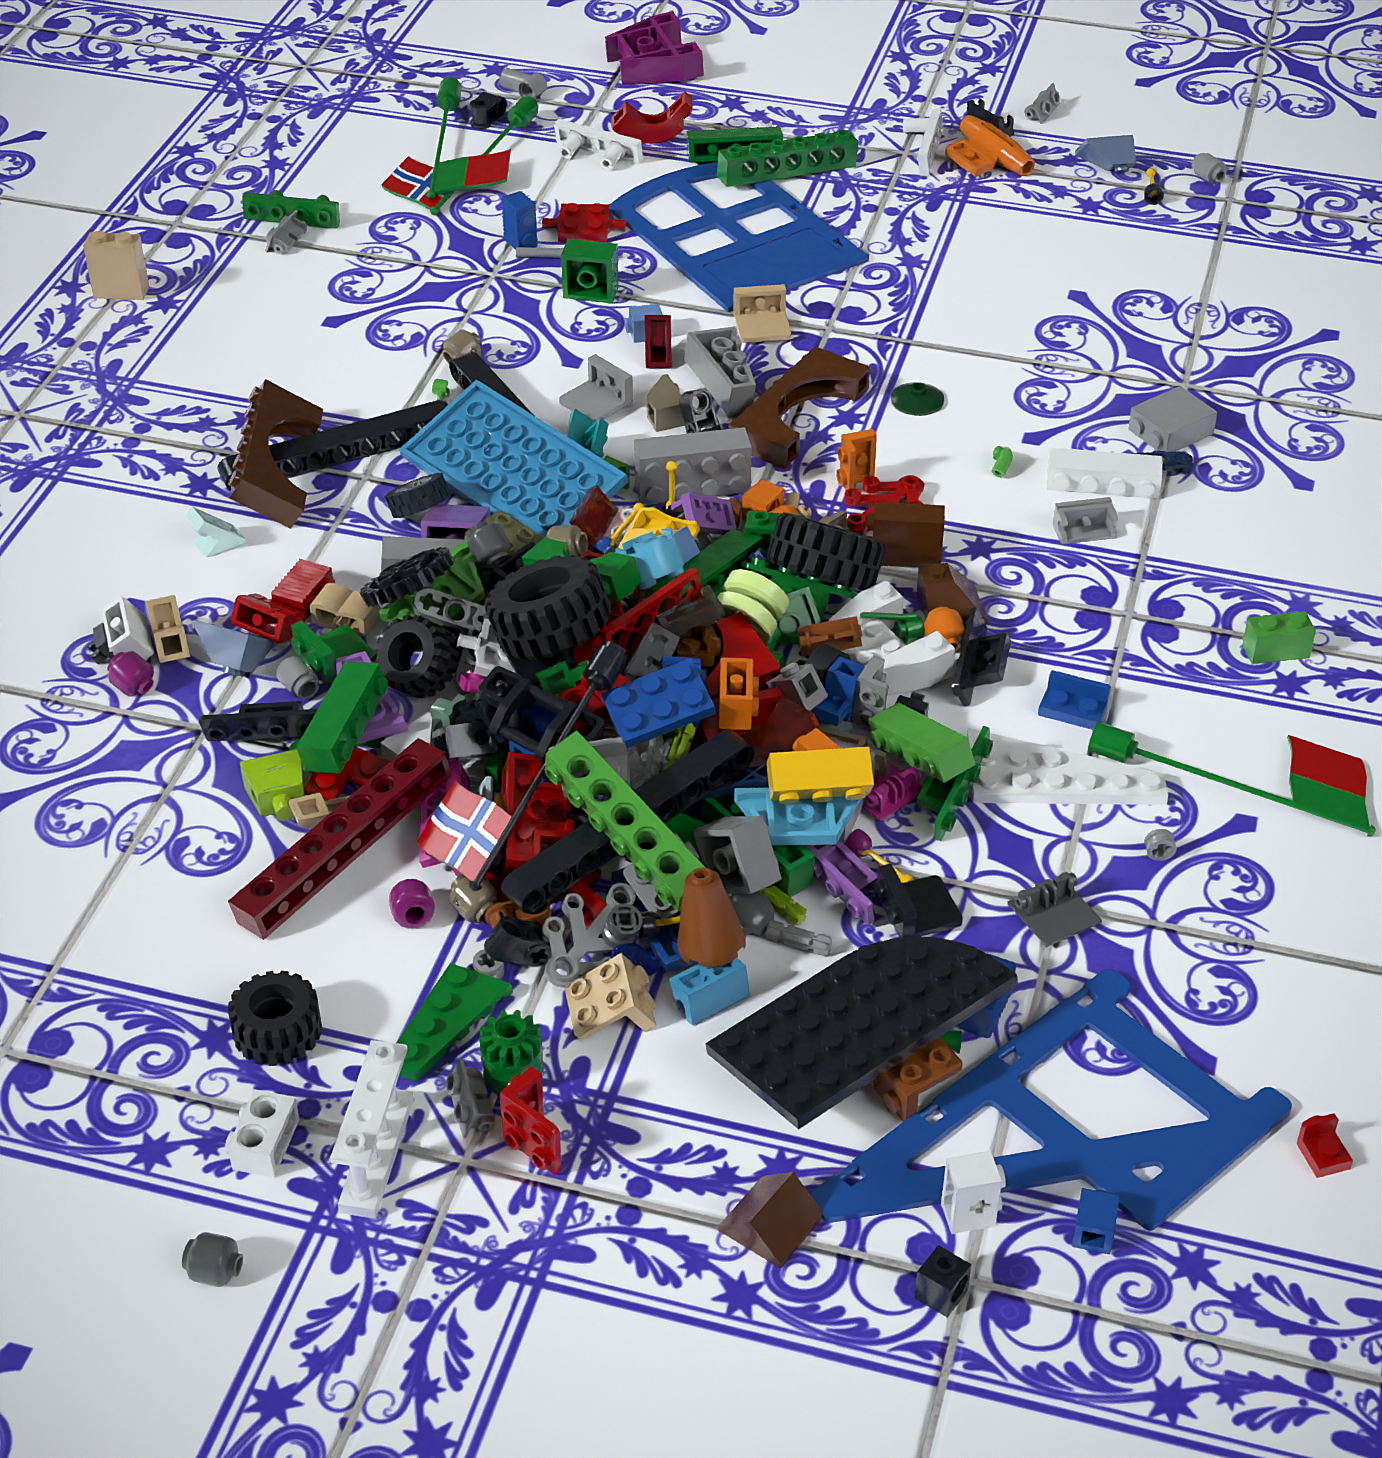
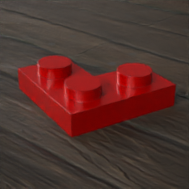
(357, 770)

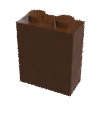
(909, 531)

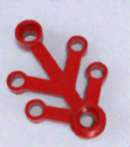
(905, 488)

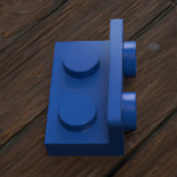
(1074, 700)

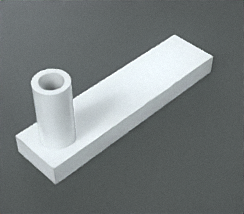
(933, 131)

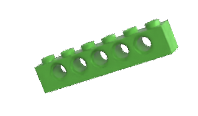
(578, 755)

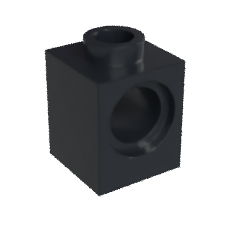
(942, 1281)

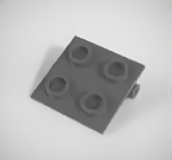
(1054, 909)

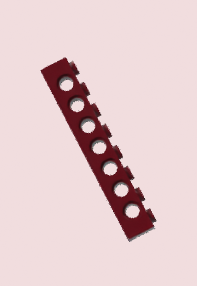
(339, 838)

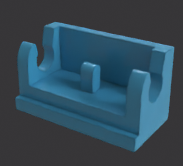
(709, 989)

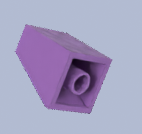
(451, 520)

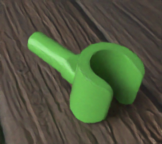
(440, 388)

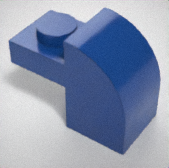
(841, 691)

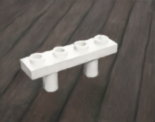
(598, 141)

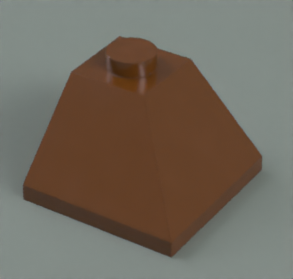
(946, 587)

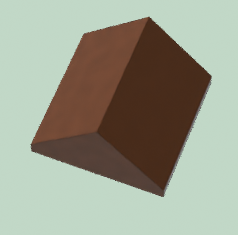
(773, 1217)

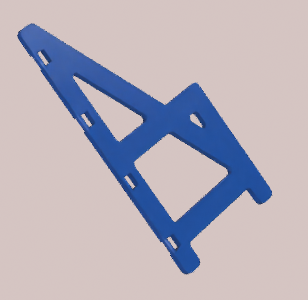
(1186, 1153)

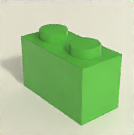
(1278, 637)

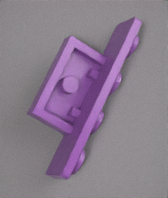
(845, 878)

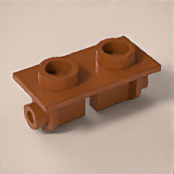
(838, 633)

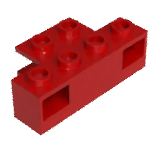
(542, 820)

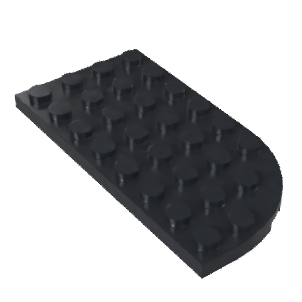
(857, 1021)

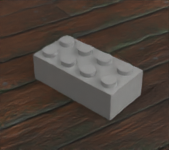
(706, 463)

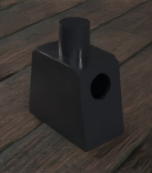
(460, 743)

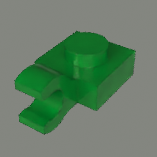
(560, 677)

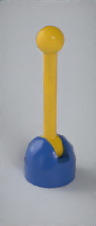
(605, 544)

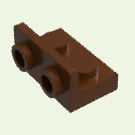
(699, 644)

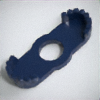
(1175, 460)

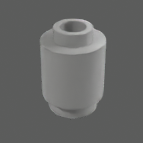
(1209, 168)
(297, 678)

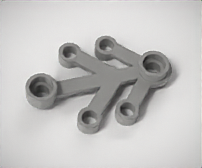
(584, 940)

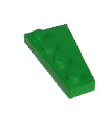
(447, 1015)

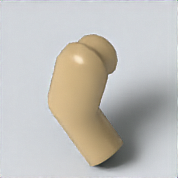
(793, 500)

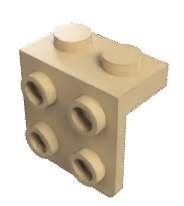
(761, 313)
(608, 995)

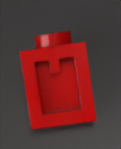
(1323, 1146)

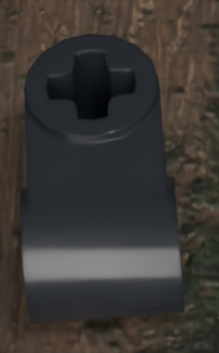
(487, 110)
(701, 417)
(518, 942)

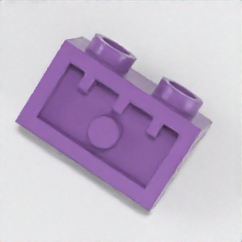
(710, 512)

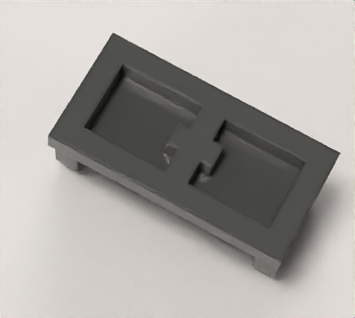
(647, 657)

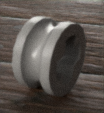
(1158, 837)
(481, 959)

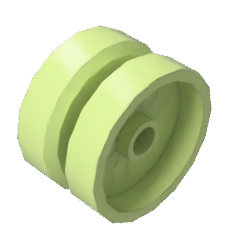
(756, 598)

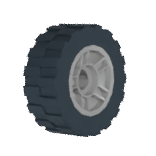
(417, 495)

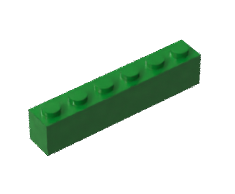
(715, 562)

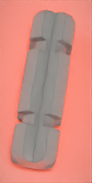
(798, 938)

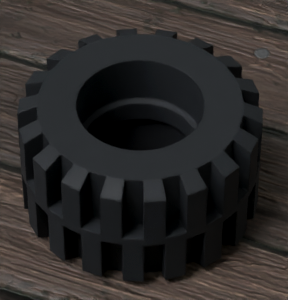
(436, 661)
(275, 1038)

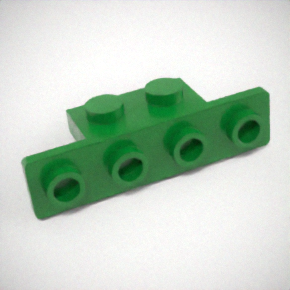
(789, 582)
(948, 796)

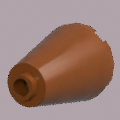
(708, 921)

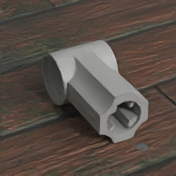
(523, 83)

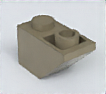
(663, 405)

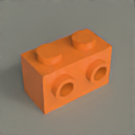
(736, 694)

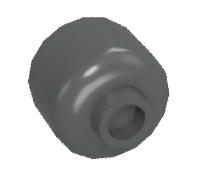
(488, 544)
(212, 1259)

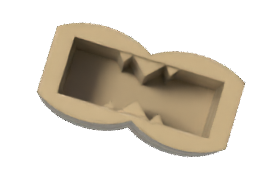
(341, 606)

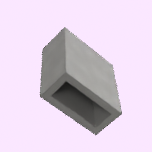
(1172, 420)

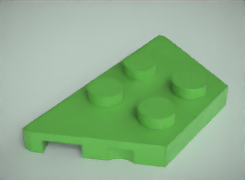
(458, 581)

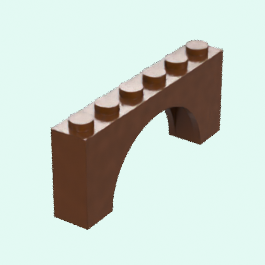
(813, 377)
(257, 478)

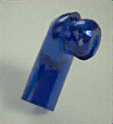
(638, 956)

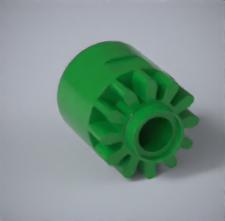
(509, 1048)

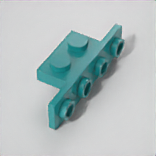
(586, 433)

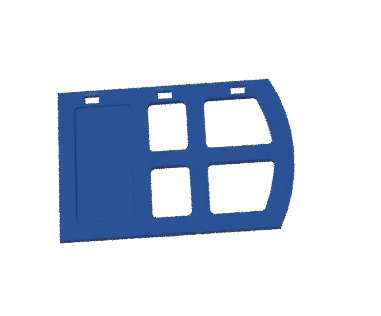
(783, 255)

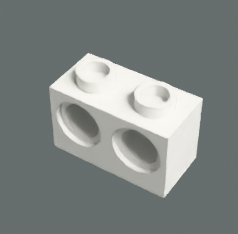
(262, 1133)

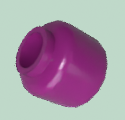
(130, 673)
(411, 903)

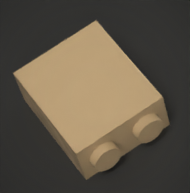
(116, 265)

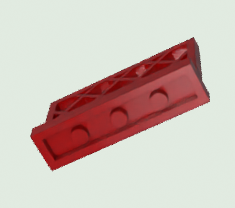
(650, 607)

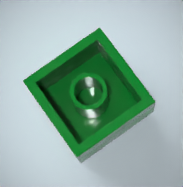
(590, 270)

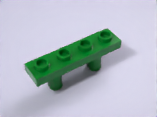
(274, 207)

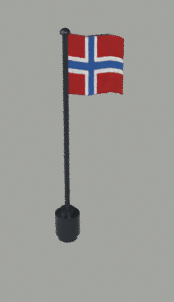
(471, 829)

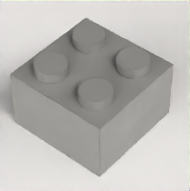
(739, 853)

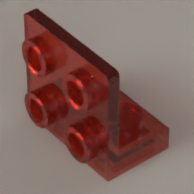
(594, 515)

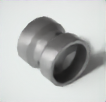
(622, 925)

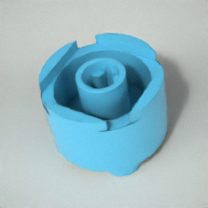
(654, 556)

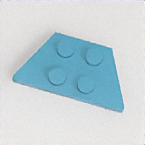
(799, 822)

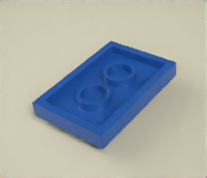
(658, 703)

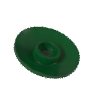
(917, 398)

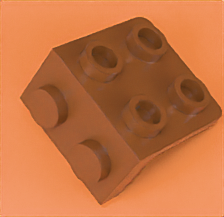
(914, 1075)

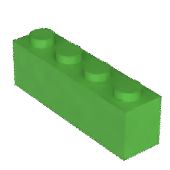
(921, 742)

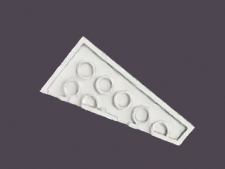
(1048, 775)

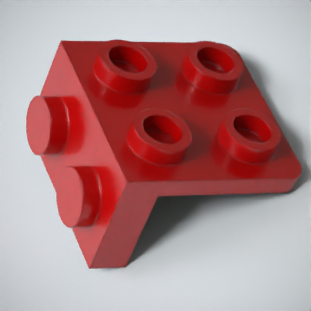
(525, 1123)

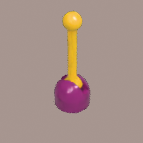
(861, 845)

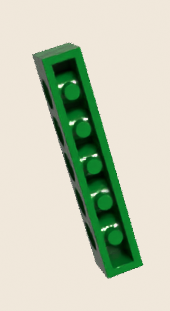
(787, 158)

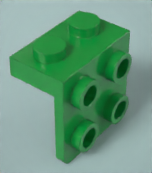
(322, 650)

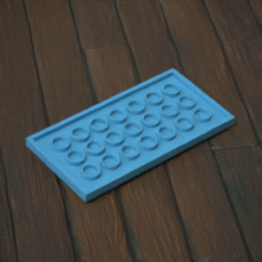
(509, 460)

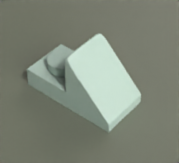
(214, 533)

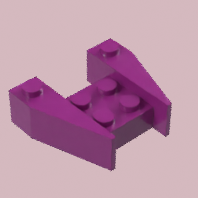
(654, 52)

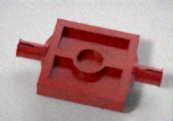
(584, 222)

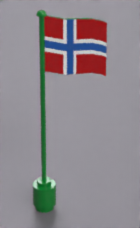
(413, 179)

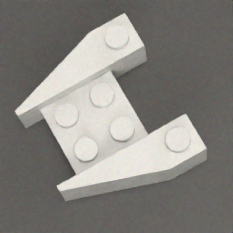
(905, 666)

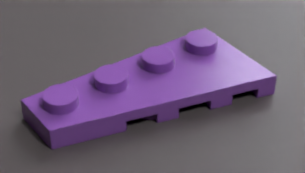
(386, 718)

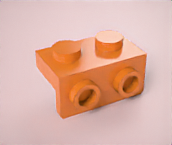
(856, 457)

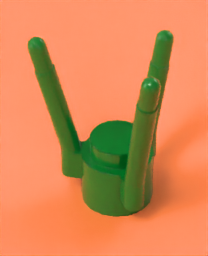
(908, 628)

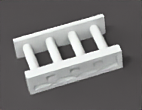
(372, 1129)

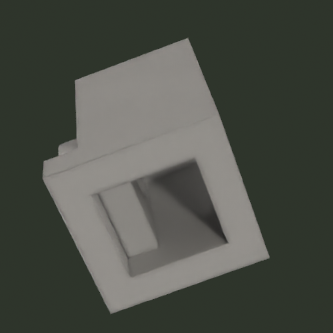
(801, 685)

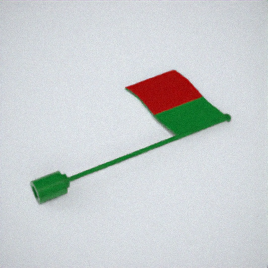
(464, 171)
(1319, 777)

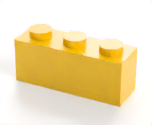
(820, 774)

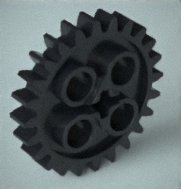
(407, 576)

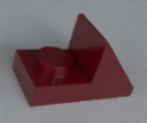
(658, 341)

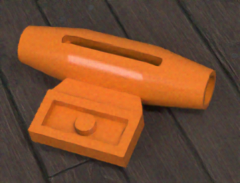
(987, 147)

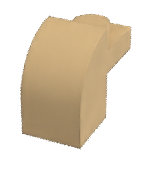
(167, 628)

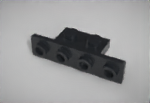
(980, 659)
(258, 722)

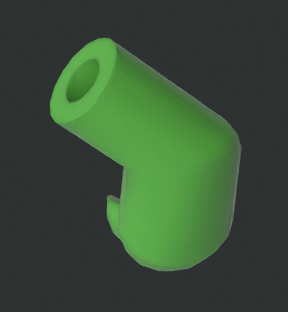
(1004, 459)

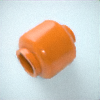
(947, 623)

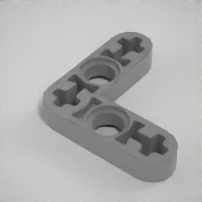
(468, 624)

